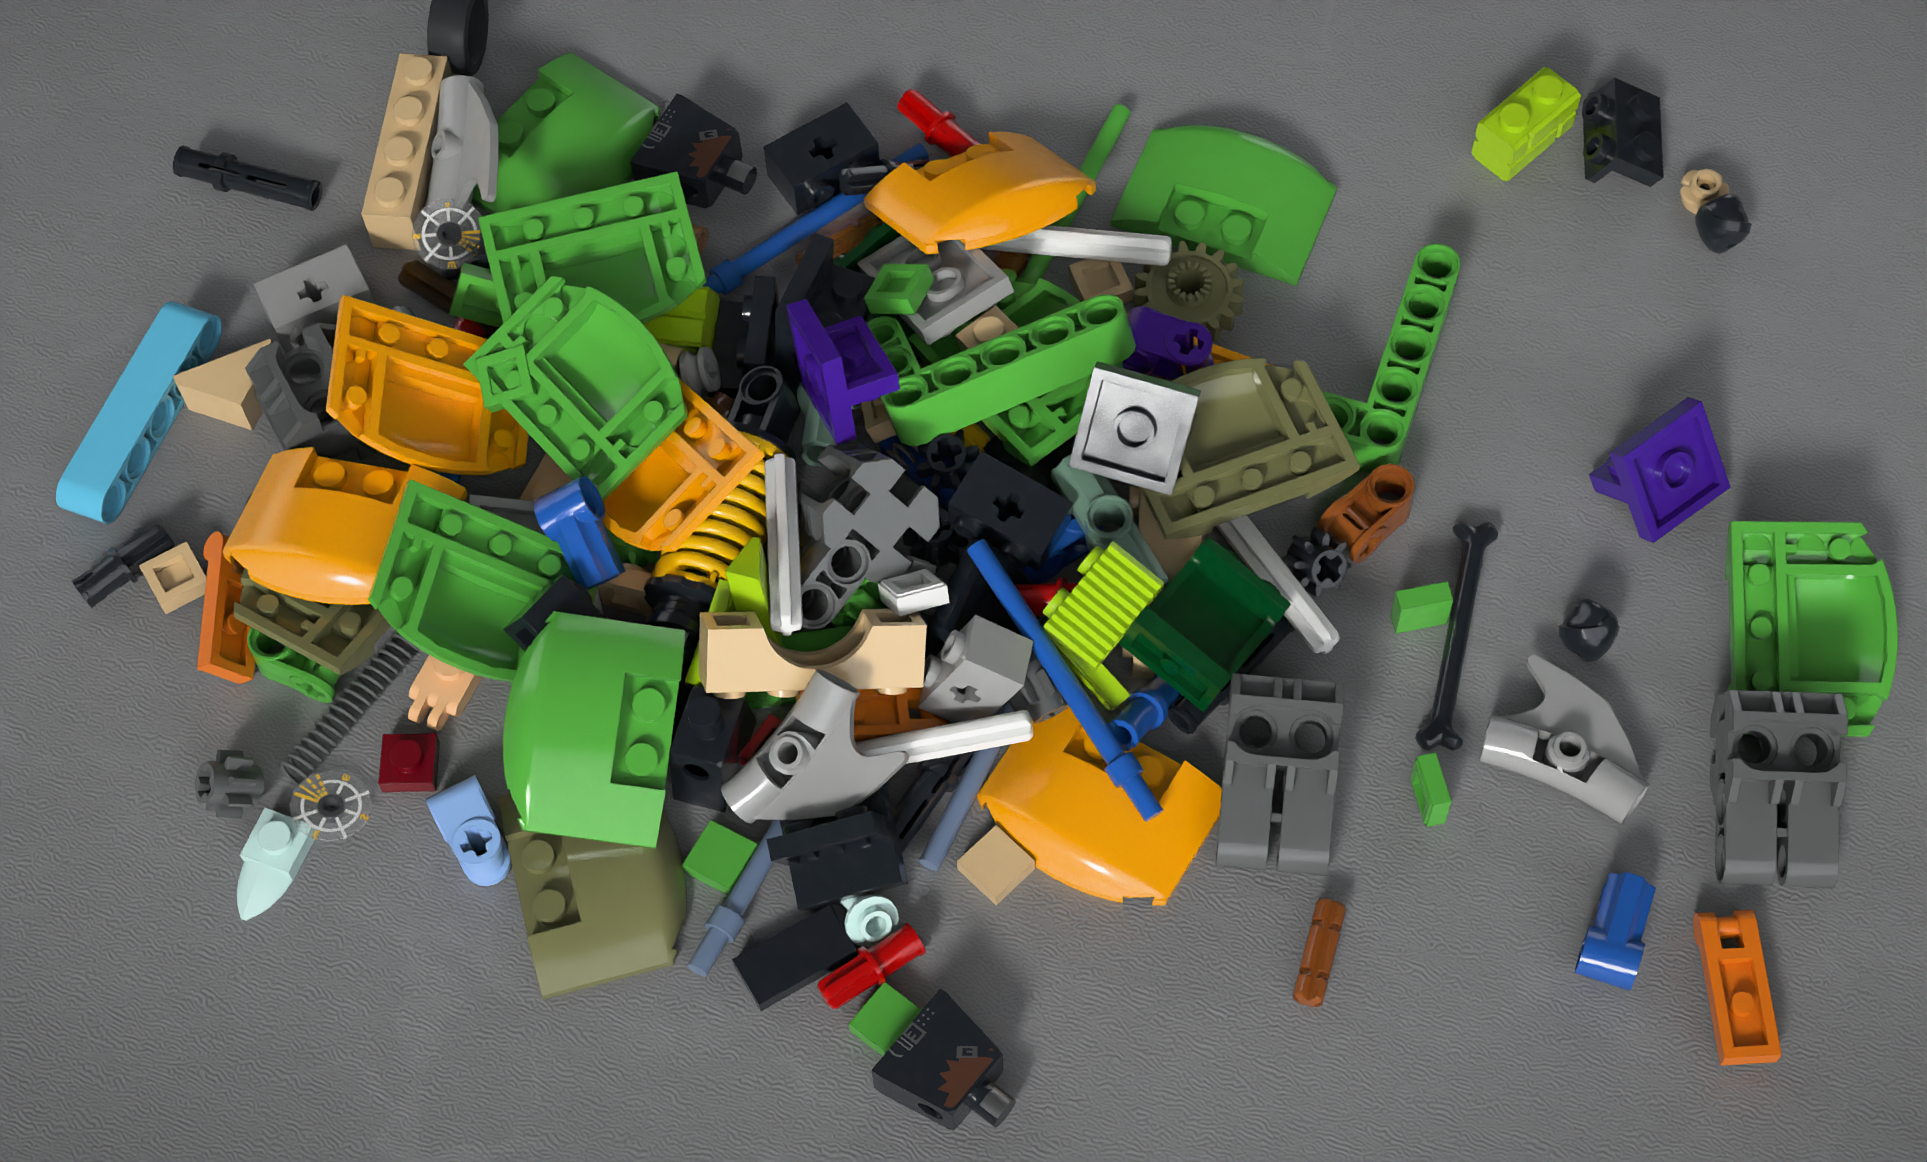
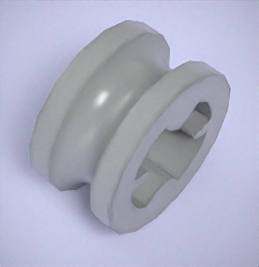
(700, 370)

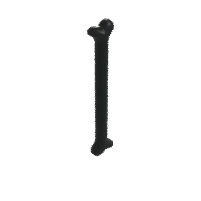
(1440, 729)

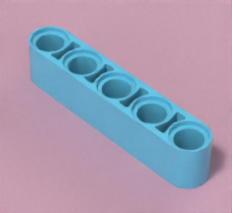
(137, 414)

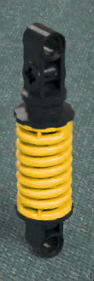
(688, 578)

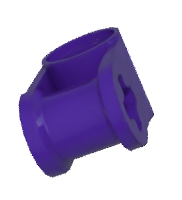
(1166, 345)

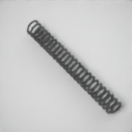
(326, 723)

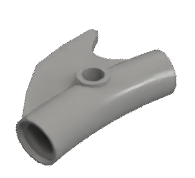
(464, 143)
(1569, 744)
(811, 760)

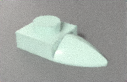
(270, 862)

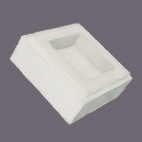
(913, 592)

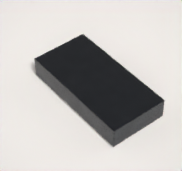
(795, 958)

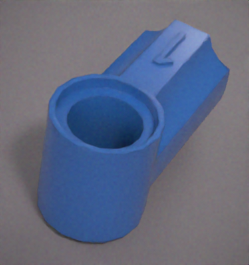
(574, 520)
(1614, 943)

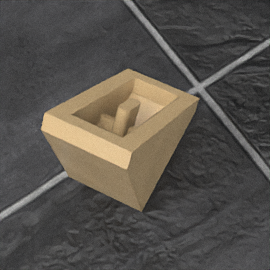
(223, 388)

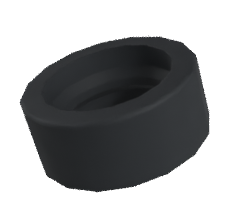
(459, 32)

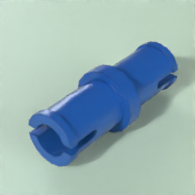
(1143, 711)

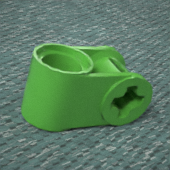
(292, 668)

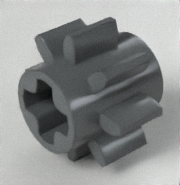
(1038, 695)
(229, 784)

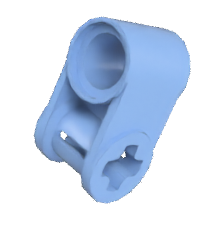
(469, 828)

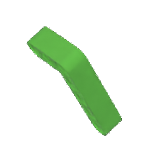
(1000, 370)
(1396, 375)

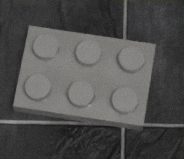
(962, 287)

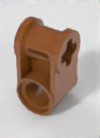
(1364, 517)

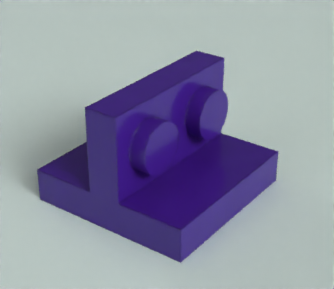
(839, 367)
(1665, 470)

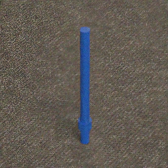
(729, 275)
(1122, 767)

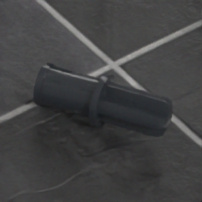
(863, 179)
(122, 565)

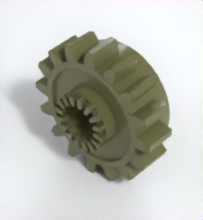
(1211, 286)

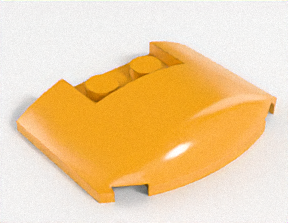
(980, 195)
(412, 398)
(681, 480)
(322, 524)
(1087, 831)

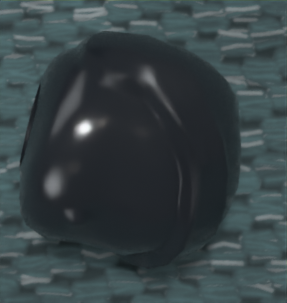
(1722, 223)
(1589, 629)

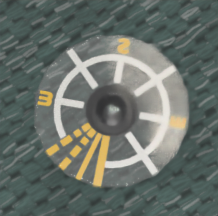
(447, 233)
(331, 805)

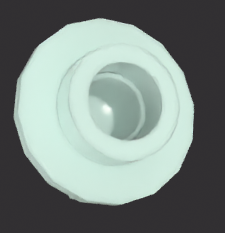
(870, 919)

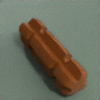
(1319, 952)

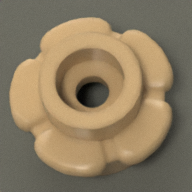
(1693, 196)

